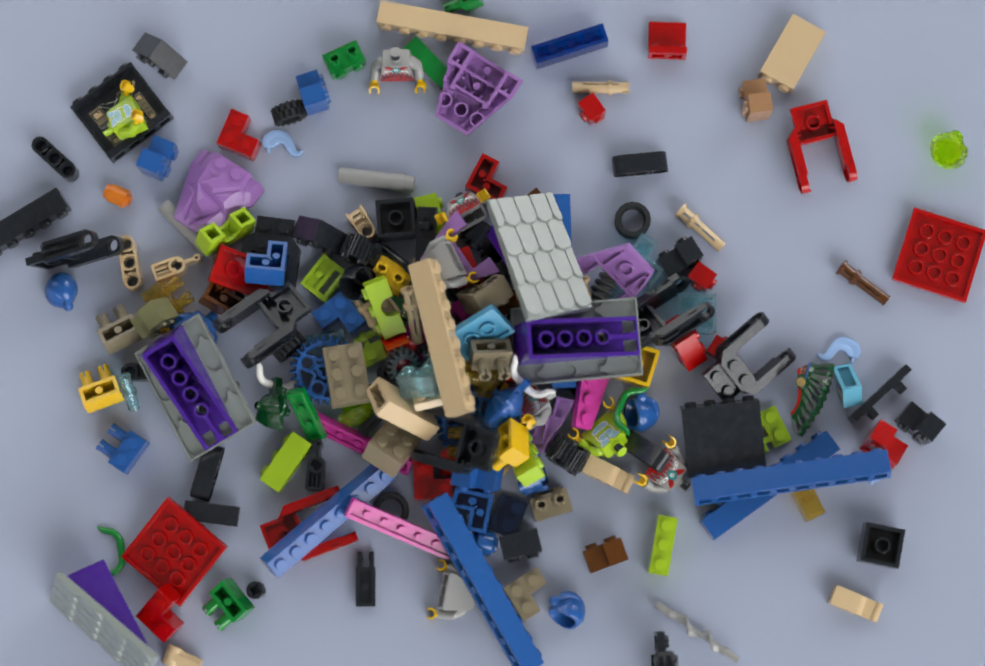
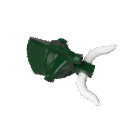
(272, 406)

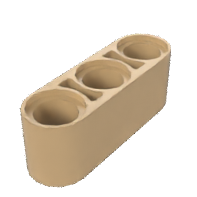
(135, 271)

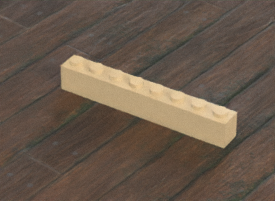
(452, 27)
(441, 337)

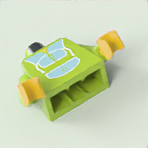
(126, 116)
(604, 436)

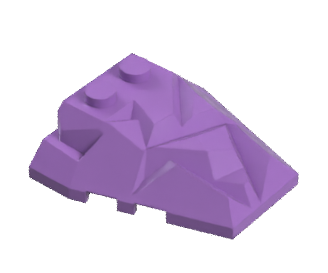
(473, 89)
(214, 191)

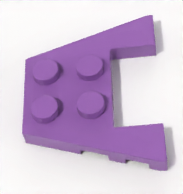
(622, 265)
(485, 268)
(545, 434)

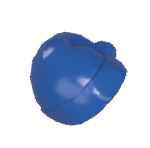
(61, 291)
(641, 412)
(567, 609)

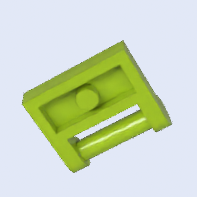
(320, 275)

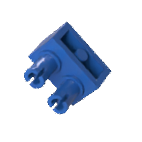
(127, 453)

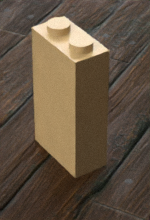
(791, 54)
(401, 411)

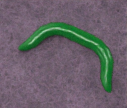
(620, 404)
(120, 548)

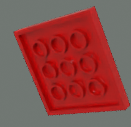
(939, 255)
(174, 550)

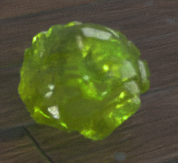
(949, 150)
(356, 414)

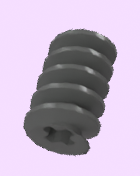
(603, 287)

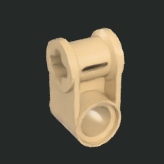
(360, 221)

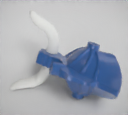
(509, 401)

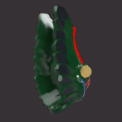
(813, 386)

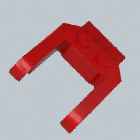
(812, 125)
(287, 521)

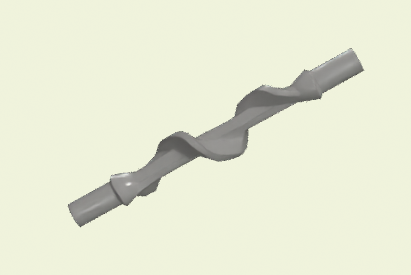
(694, 632)

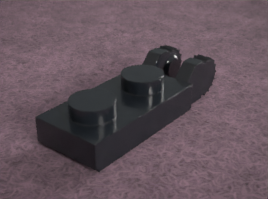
(365, 582)

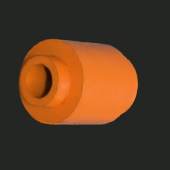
(117, 195)

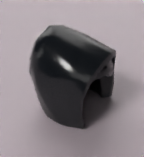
(351, 281)

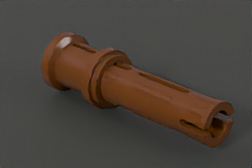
(855, 277)

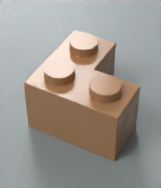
(756, 100)

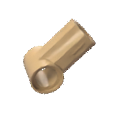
(178, 657)

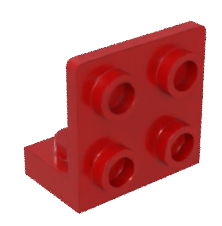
(667, 40)

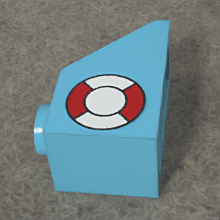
(848, 386)

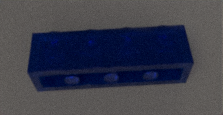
(569, 46)

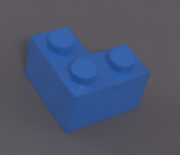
(312, 93)
(157, 158)
(267, 268)
(339, 309)
(479, 479)
(479, 506)

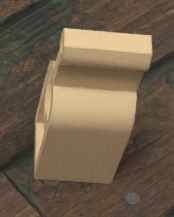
(165, 270)
(608, 474)
(855, 603)

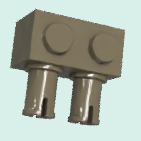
(119, 333)
(491, 355)
(550, 504)

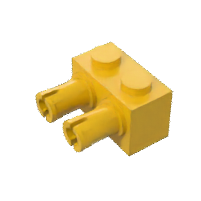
(394, 273)
(100, 393)
(512, 445)

